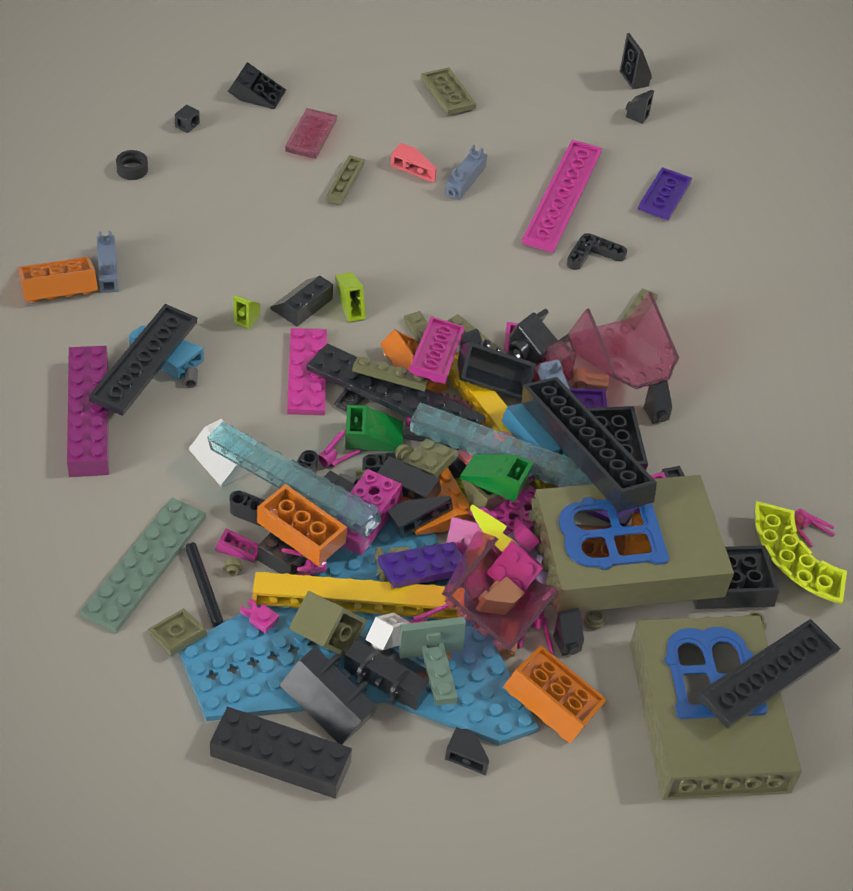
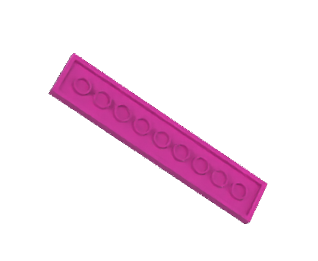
(562, 196)

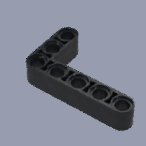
(245, 505)

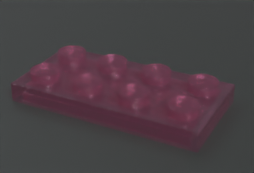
(311, 133)

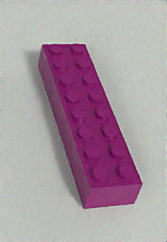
(86, 421)

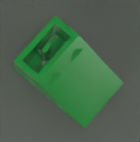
(372, 429)
(498, 473)

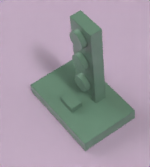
(432, 642)

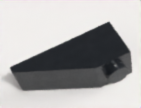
(417, 513)

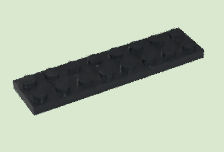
(143, 359)
(768, 673)

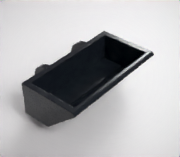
(494, 369)
(386, 671)
(329, 695)

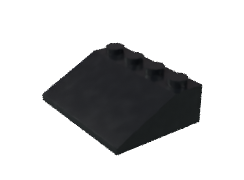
(624, 427)
(751, 583)

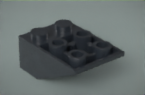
(256, 88)

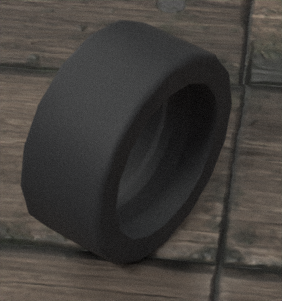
(132, 156)

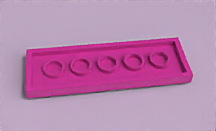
(436, 350)
(305, 388)

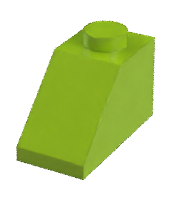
(245, 311)

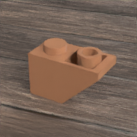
(501, 597)

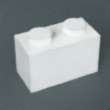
(385, 631)

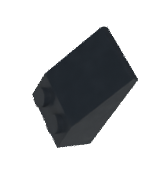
(634, 65)

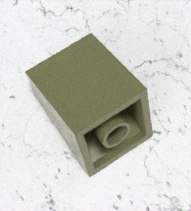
(327, 623)

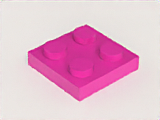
(517, 566)

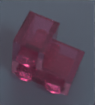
(563, 353)

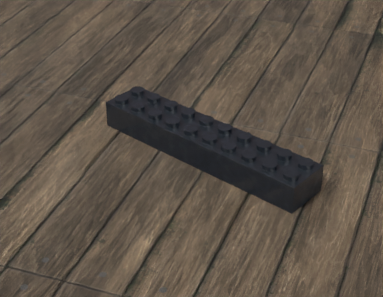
(589, 444)

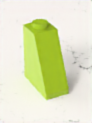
(351, 296)

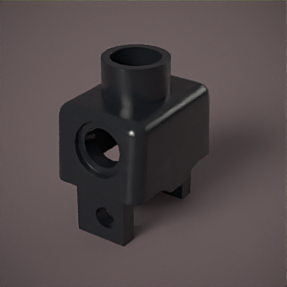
(533, 338)

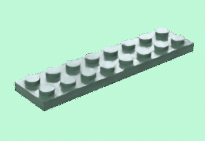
(143, 565)

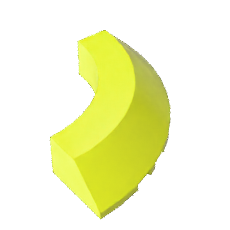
(778, 535)

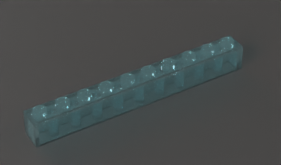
(478, 439)
(280, 470)

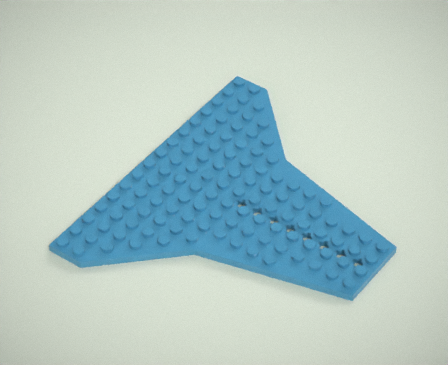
(476, 671)

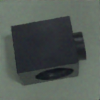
(187, 118)

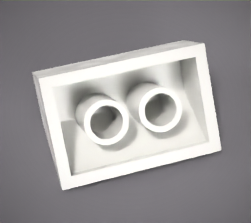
(218, 467)

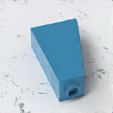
(184, 356)
(527, 428)

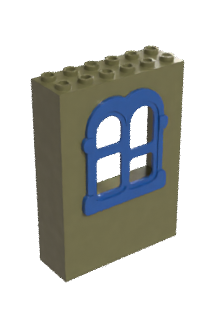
(684, 538)
(688, 742)

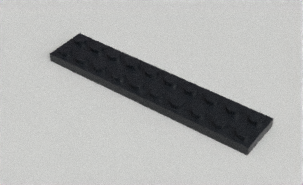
(338, 365)

